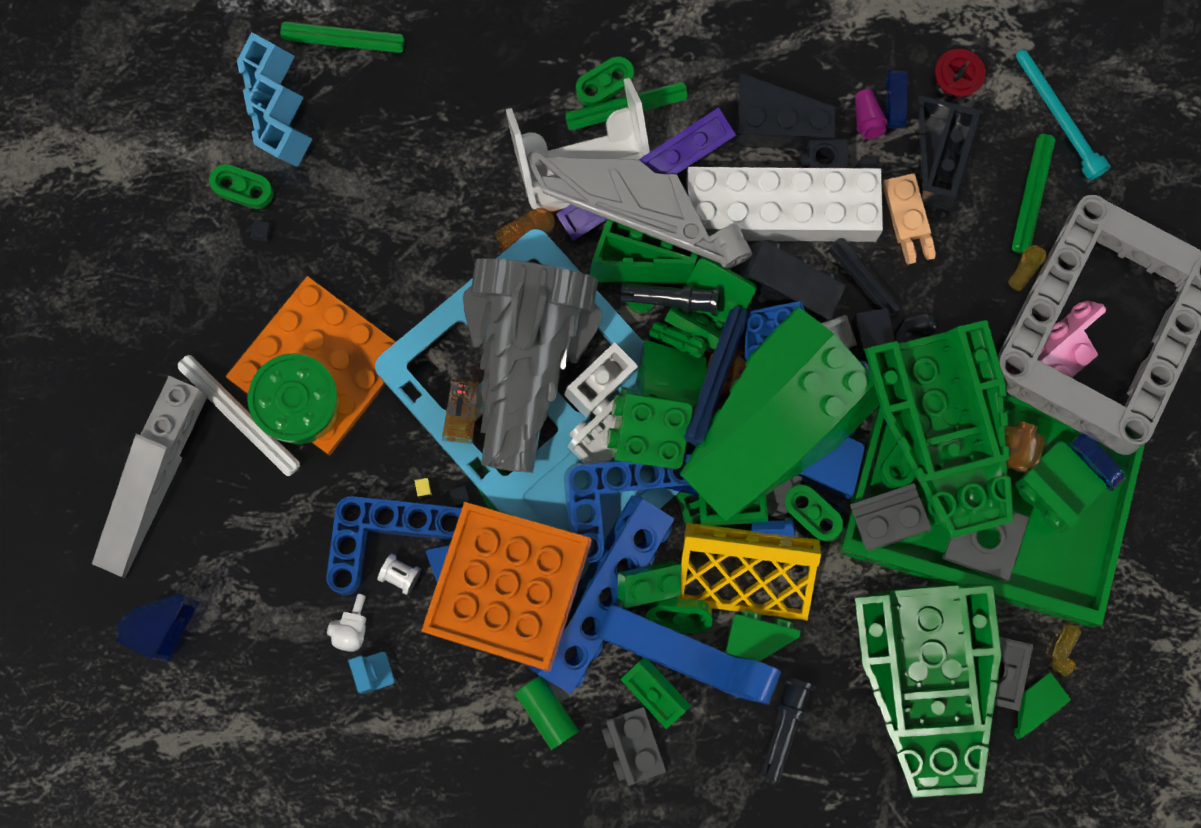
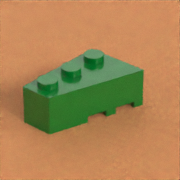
(639, 258)

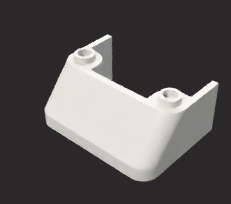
(624, 140)

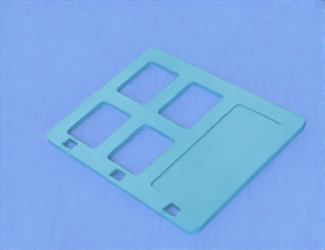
(523, 494)

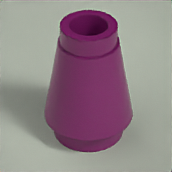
(869, 115)

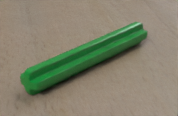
(342, 37)
(650, 100)
(1033, 193)

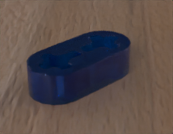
(896, 99)
(1097, 460)

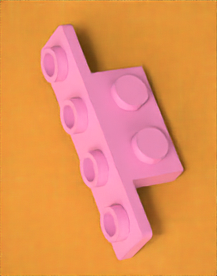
(1068, 344)

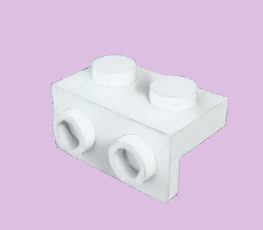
(590, 439)

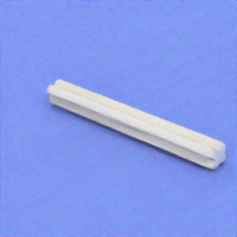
(238, 415)

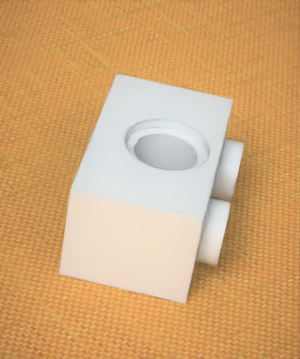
(600, 380)

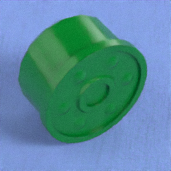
(293, 399)

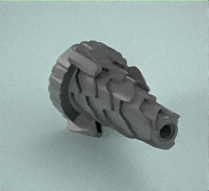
(529, 328)

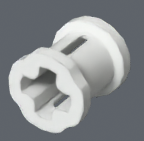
(399, 574)

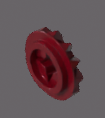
(955, 60)

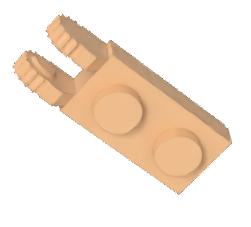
(908, 216)

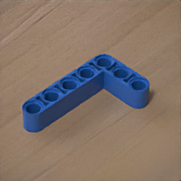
(598, 485)
(368, 523)
(733, 675)

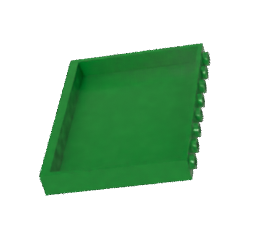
(1053, 571)

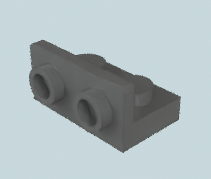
(634, 746)

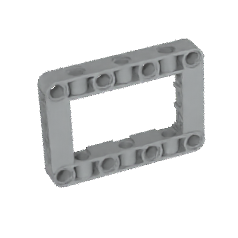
(1069, 399)

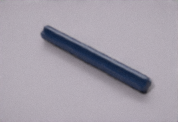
(716, 376)

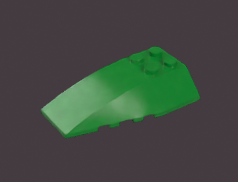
(782, 415)
(950, 422)
(935, 679)

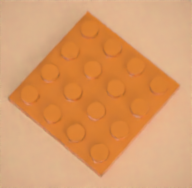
(334, 335)
(507, 586)

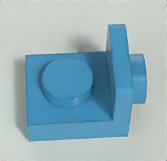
(371, 672)

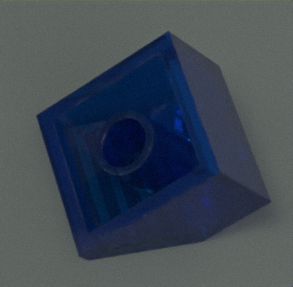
(157, 627)

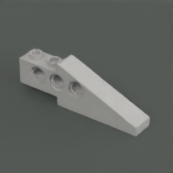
(148, 474)

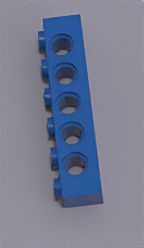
(601, 574)

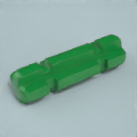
(678, 339)

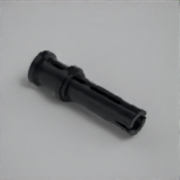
(686, 298)
(790, 711)

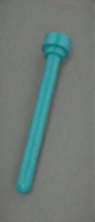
(1092, 163)

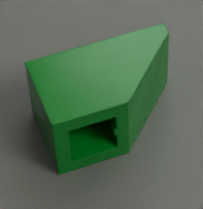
(757, 639)

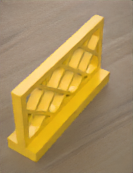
(758, 547)

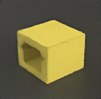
(423, 488)

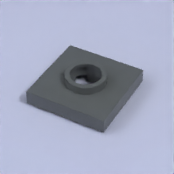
(992, 562)
(1016, 662)

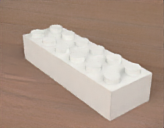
(789, 202)

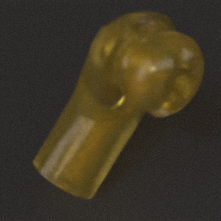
(1029, 263)
(1063, 648)

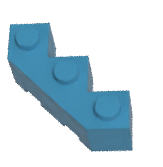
(269, 102)

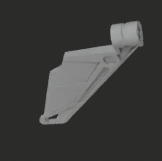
(640, 200)

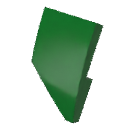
(1039, 704)

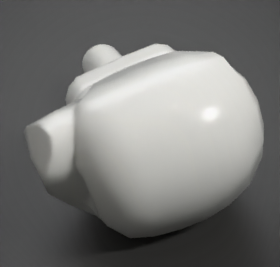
(350, 630)

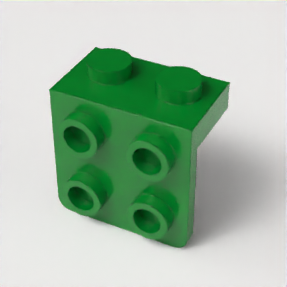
(734, 290)
(648, 429)
(1060, 487)

